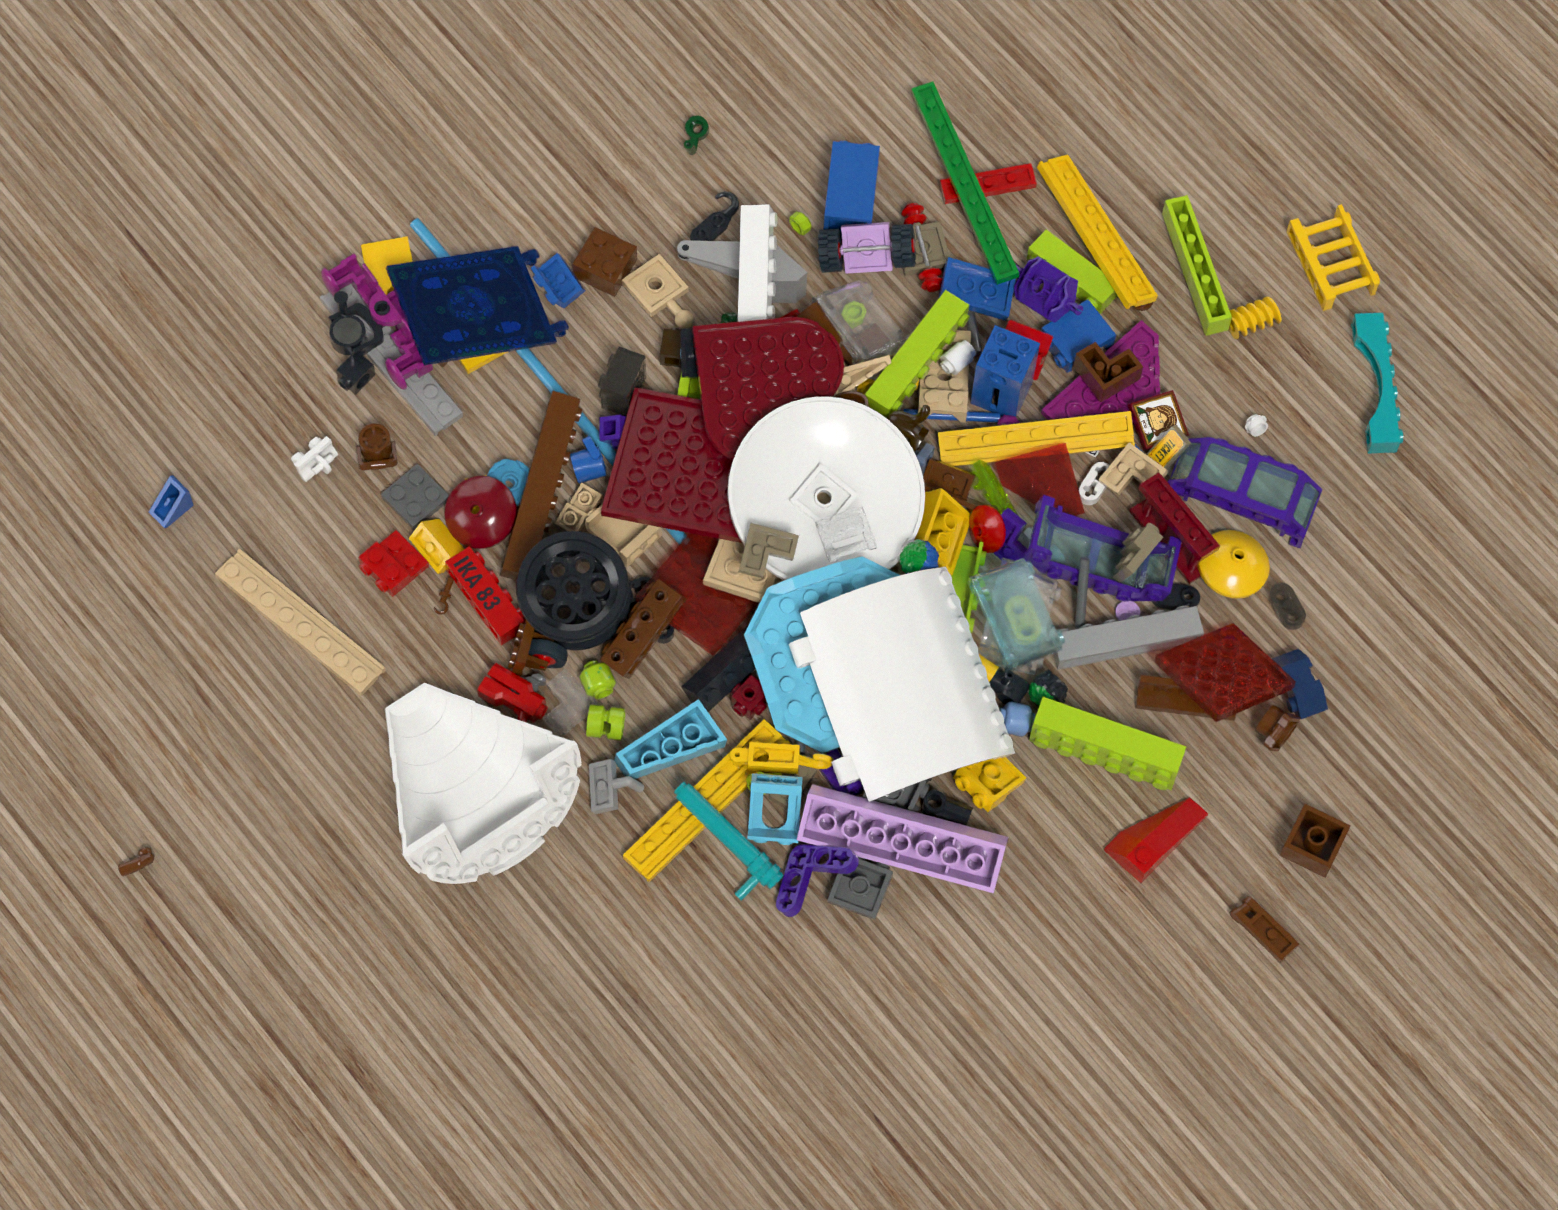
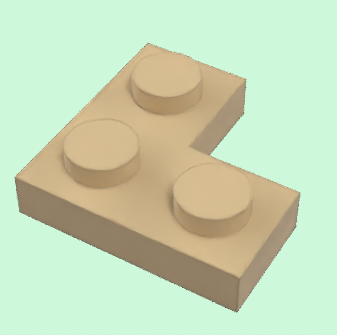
(1128, 465)

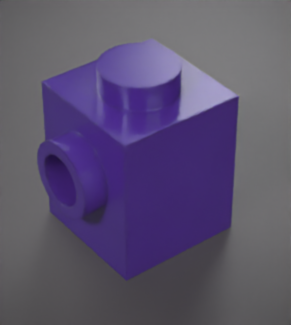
(611, 429)

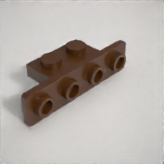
(952, 480)

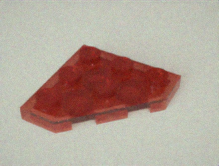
(1040, 474)

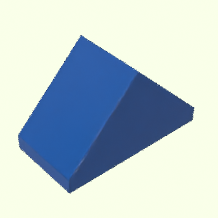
(171, 502)

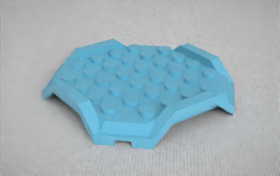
(789, 690)

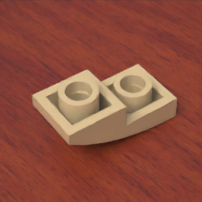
(574, 513)

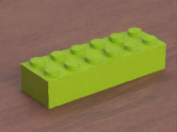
(1107, 744)

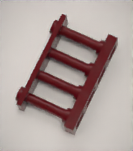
(1175, 519)

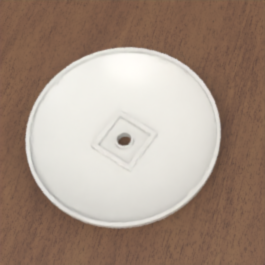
(833, 450)

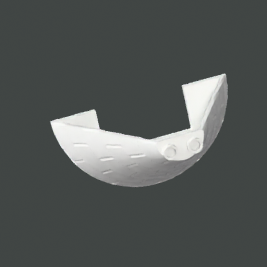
(474, 784)

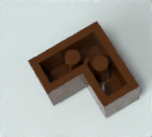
(1104, 375)

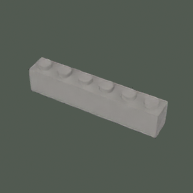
(1128, 637)

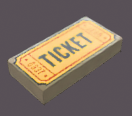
(1169, 447)

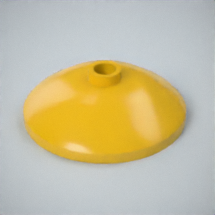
(1231, 575)

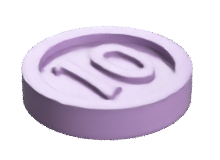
(1126, 609)

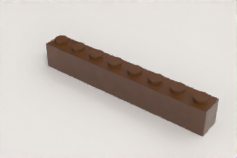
(542, 480)

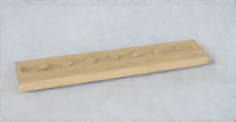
(300, 622)

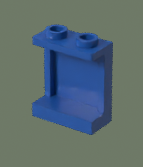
(1077, 332)

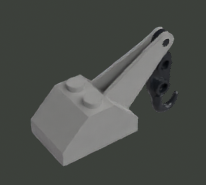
(725, 255)

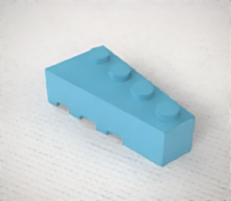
(672, 742)

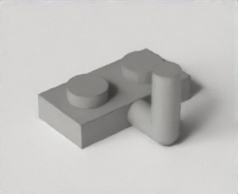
(605, 785)

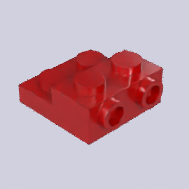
(392, 563)

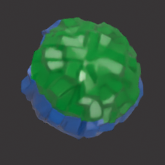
(918, 556)

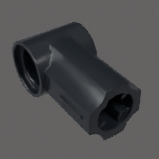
(948, 810)

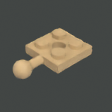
(656, 300)

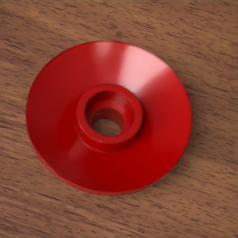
(987, 527)

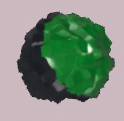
(1047, 686)

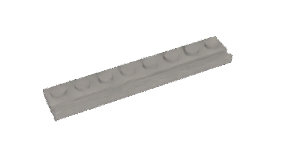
(422, 393)

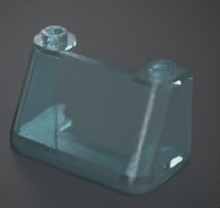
(1016, 614)

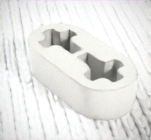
(1089, 481)

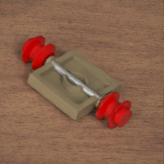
(930, 248)

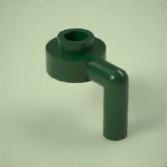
(692, 144)

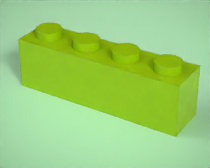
(1091, 280)

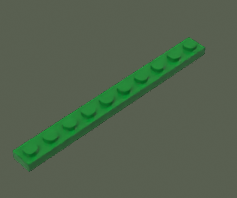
(965, 183)

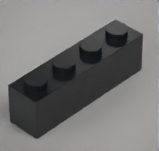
(721, 673)

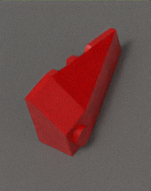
(1151, 841)

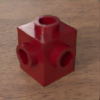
(748, 698)

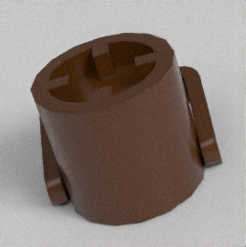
(376, 448)
(1277, 727)

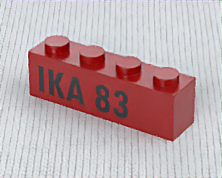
(485, 595)

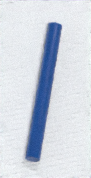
(971, 416)

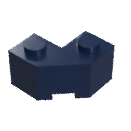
(1308, 695)

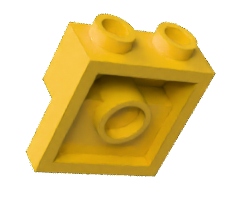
(989, 781)

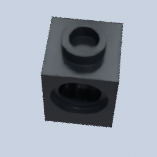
(355, 374)

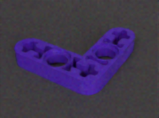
(809, 864)

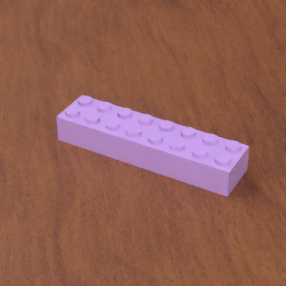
(903, 838)

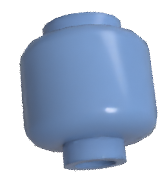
(1017, 718)

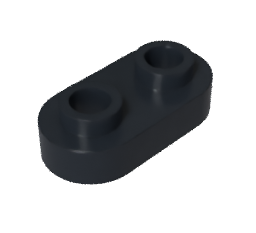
(1177, 599)

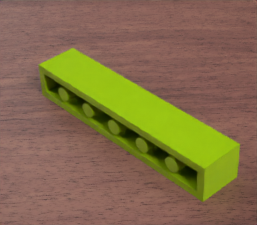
(1196, 265)
(917, 354)

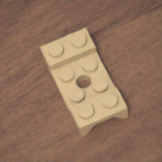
(949, 395)

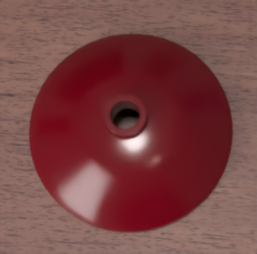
(492, 521)

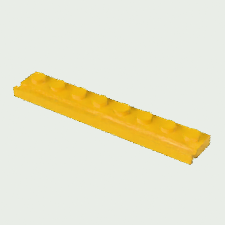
(1097, 232)
(1012, 440)
(679, 825)

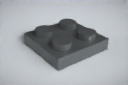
(415, 496)

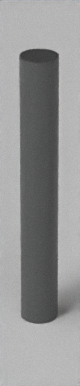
(1082, 592)

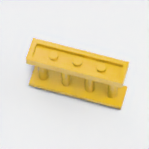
(1318, 273)

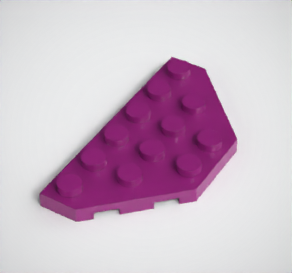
(1080, 401)

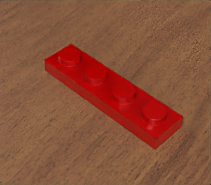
(996, 182)

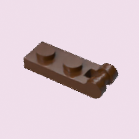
(1264, 929)

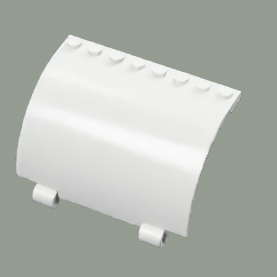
(901, 682)

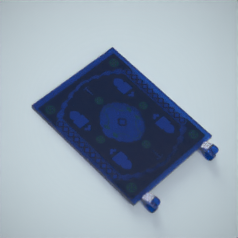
(473, 304)

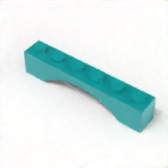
(1370, 339)

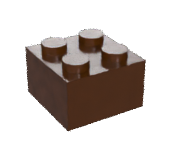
(604, 261)
(1315, 840)

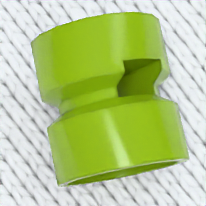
(597, 722)

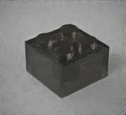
(617, 386)

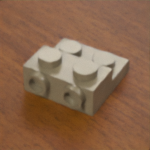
(1137, 548)

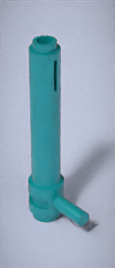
(756, 862)

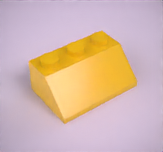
(944, 527)

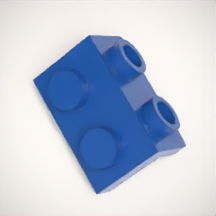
(558, 281)

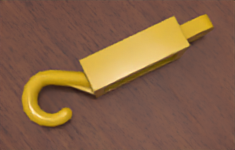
(782, 758)

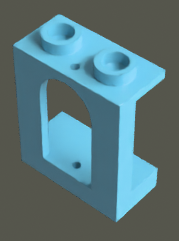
(774, 784)

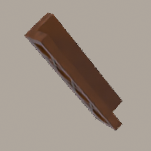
(1166, 696)

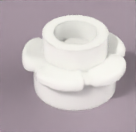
(1256, 425)

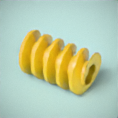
(1252, 315)

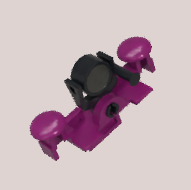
(349, 332)

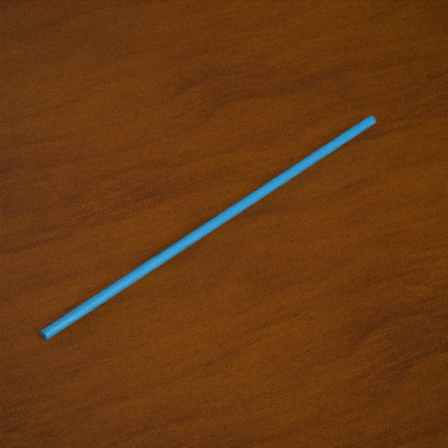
(536, 366)

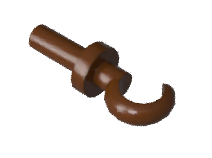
(444, 596)

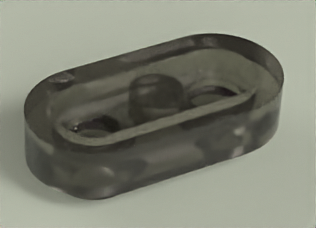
(1289, 607)

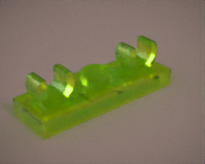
(989, 481)

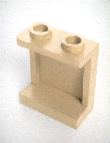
(625, 537)

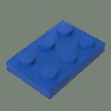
(978, 288)

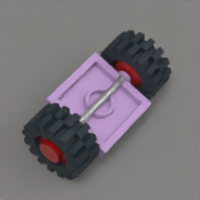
(867, 248)

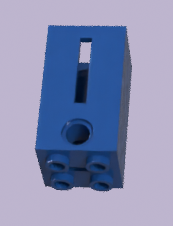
(851, 184)
(1007, 365)

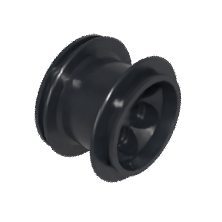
(569, 550)

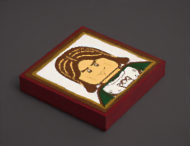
(1155, 417)

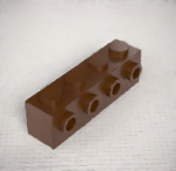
(643, 628)

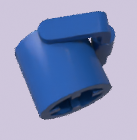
(588, 463)

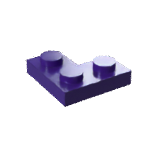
(1012, 547)

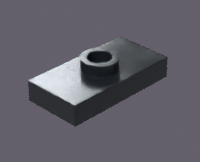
(688, 357)

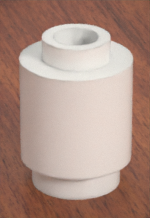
(957, 357)

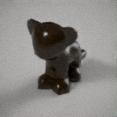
(910, 425)

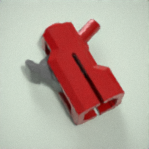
(514, 692)

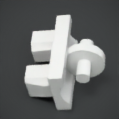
(316, 459)

